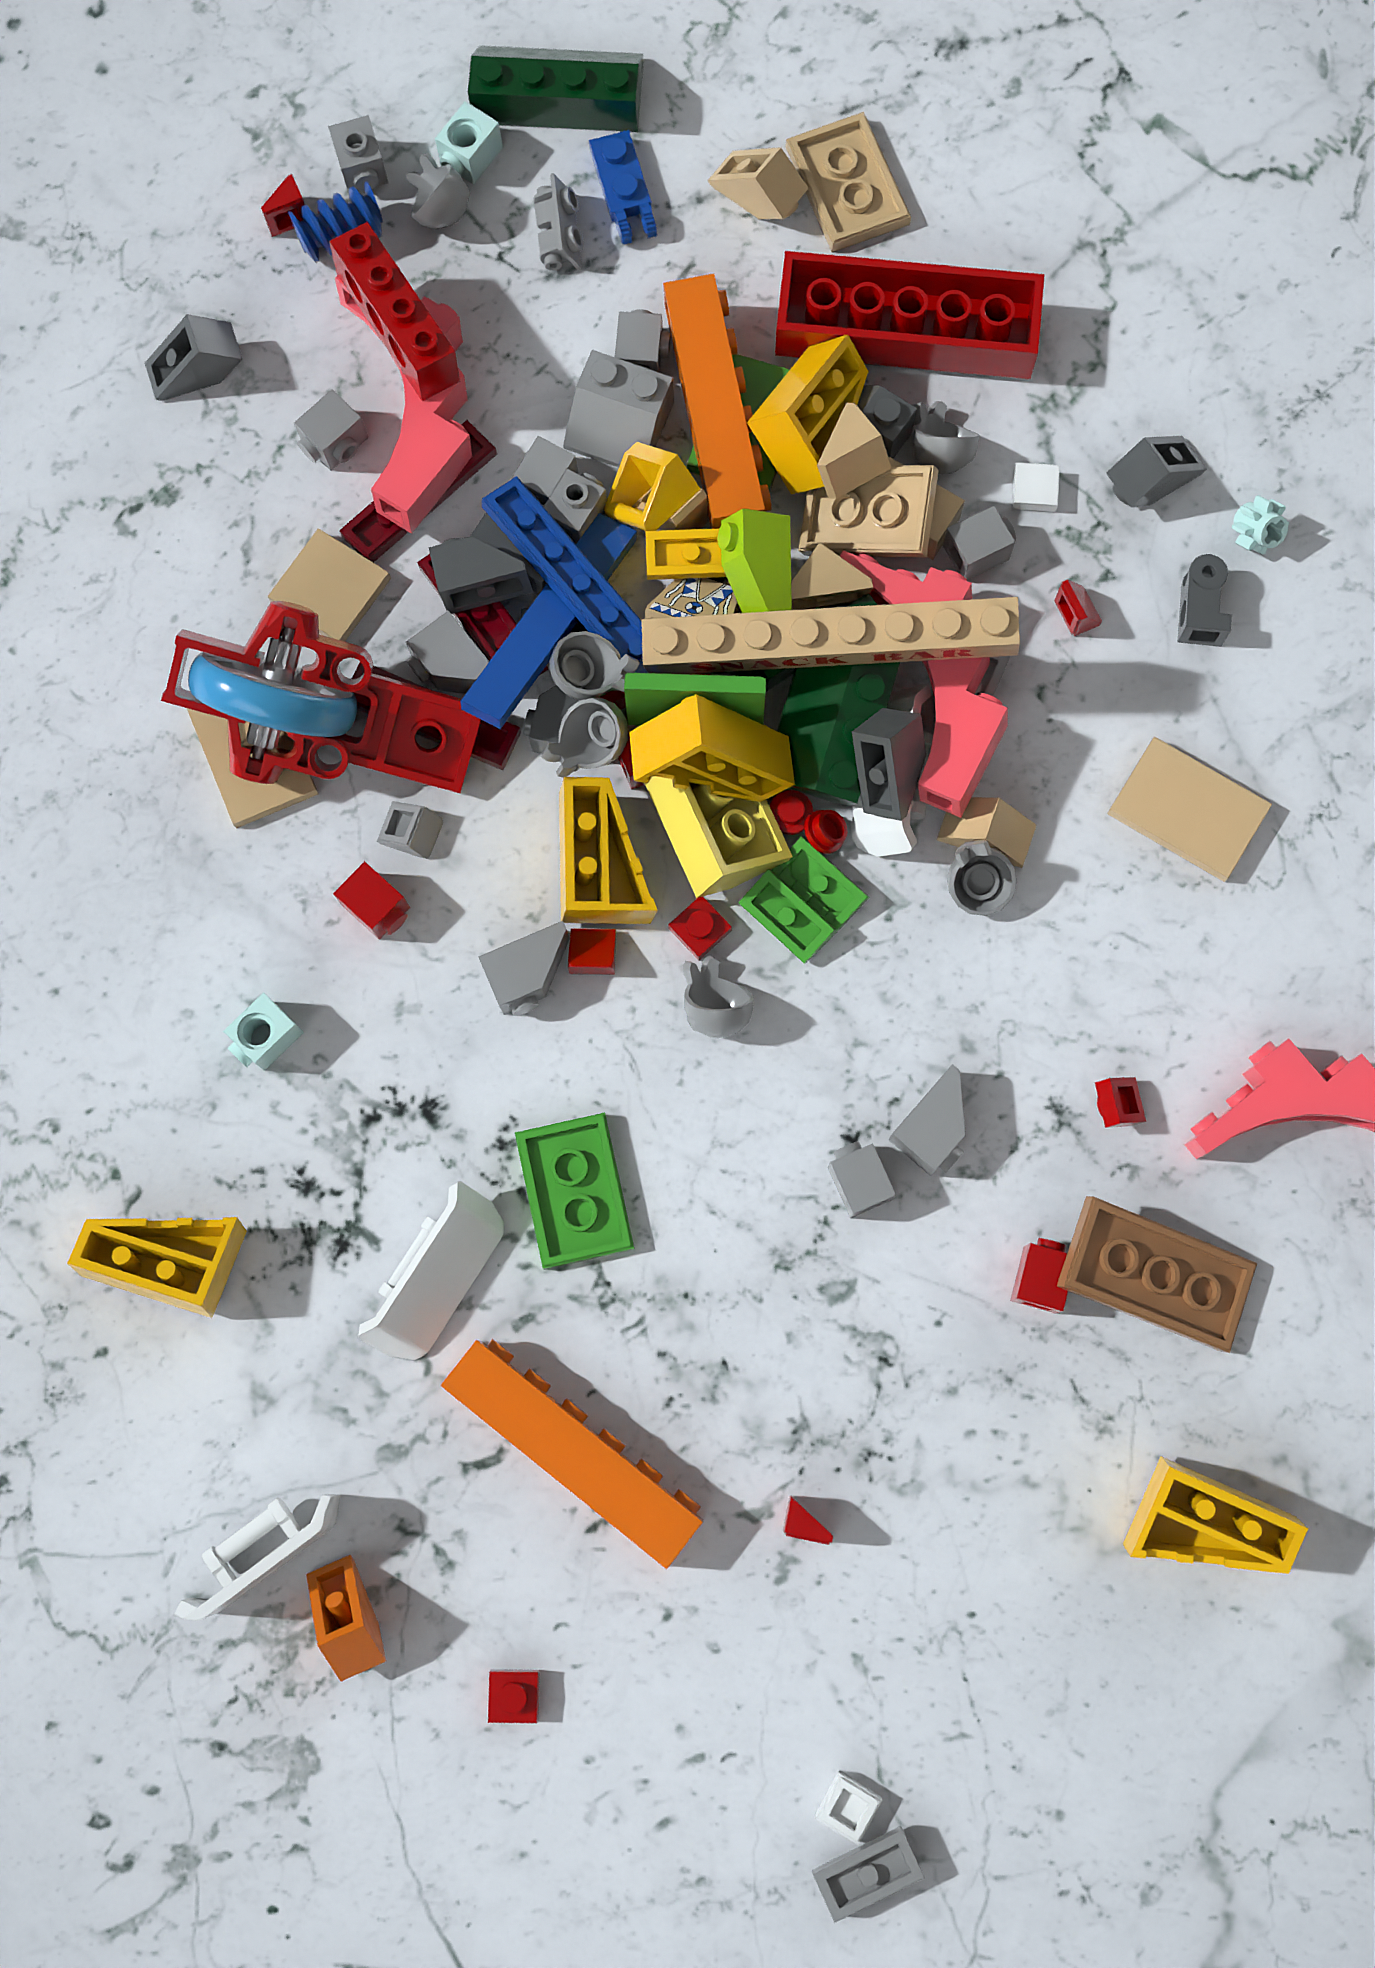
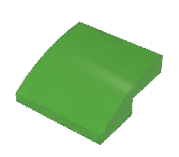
(804, 900)

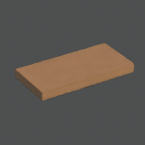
(1157, 1274)

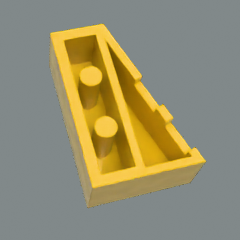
(805, 408)
(712, 748)
(597, 861)
(162, 1260)
(1208, 1522)

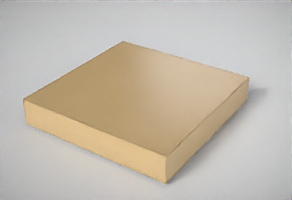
(332, 583)

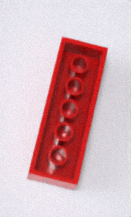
(912, 313)

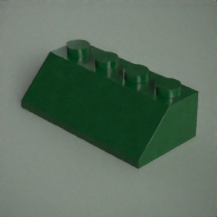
(557, 87)
(820, 718)

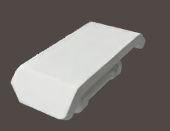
(884, 835)
(434, 1275)
(218, 1557)

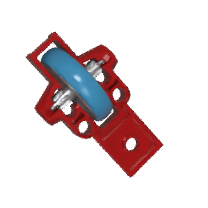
(316, 705)

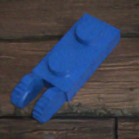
(622, 183)

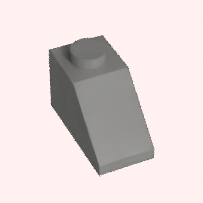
(446, 655)
(525, 968)
(934, 1126)

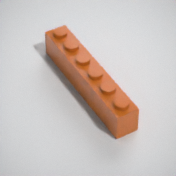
(713, 397)
(572, 1452)

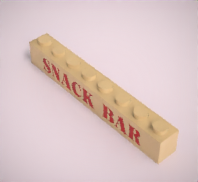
(832, 636)

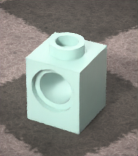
(471, 128)
(282, 1033)

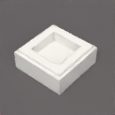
(1035, 487)
(848, 1808)

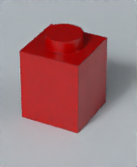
(373, 901)
(1039, 1275)

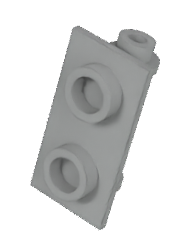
(557, 208)

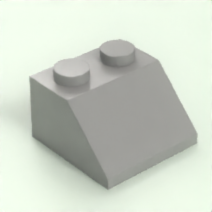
(616, 408)

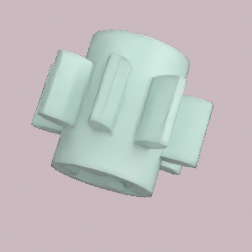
(1260, 524)

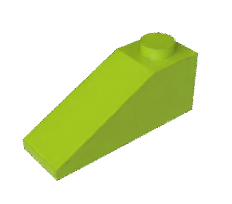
(757, 559)

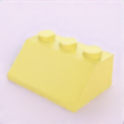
(718, 836)

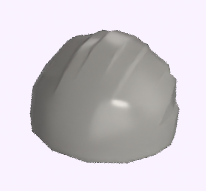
(440, 194)
(942, 442)
(589, 666)
(589, 736)
(981, 878)
(715, 1004)

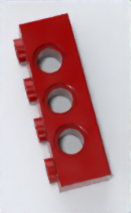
(395, 311)

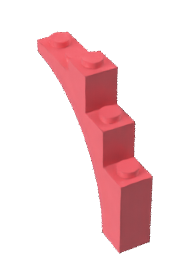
(430, 443)
(966, 723)
(1288, 1091)

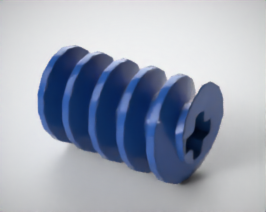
(317, 230)

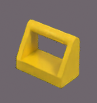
(644, 469)
(683, 554)

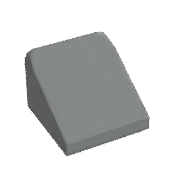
(410, 829)

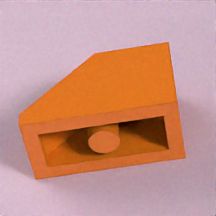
(344, 1619)

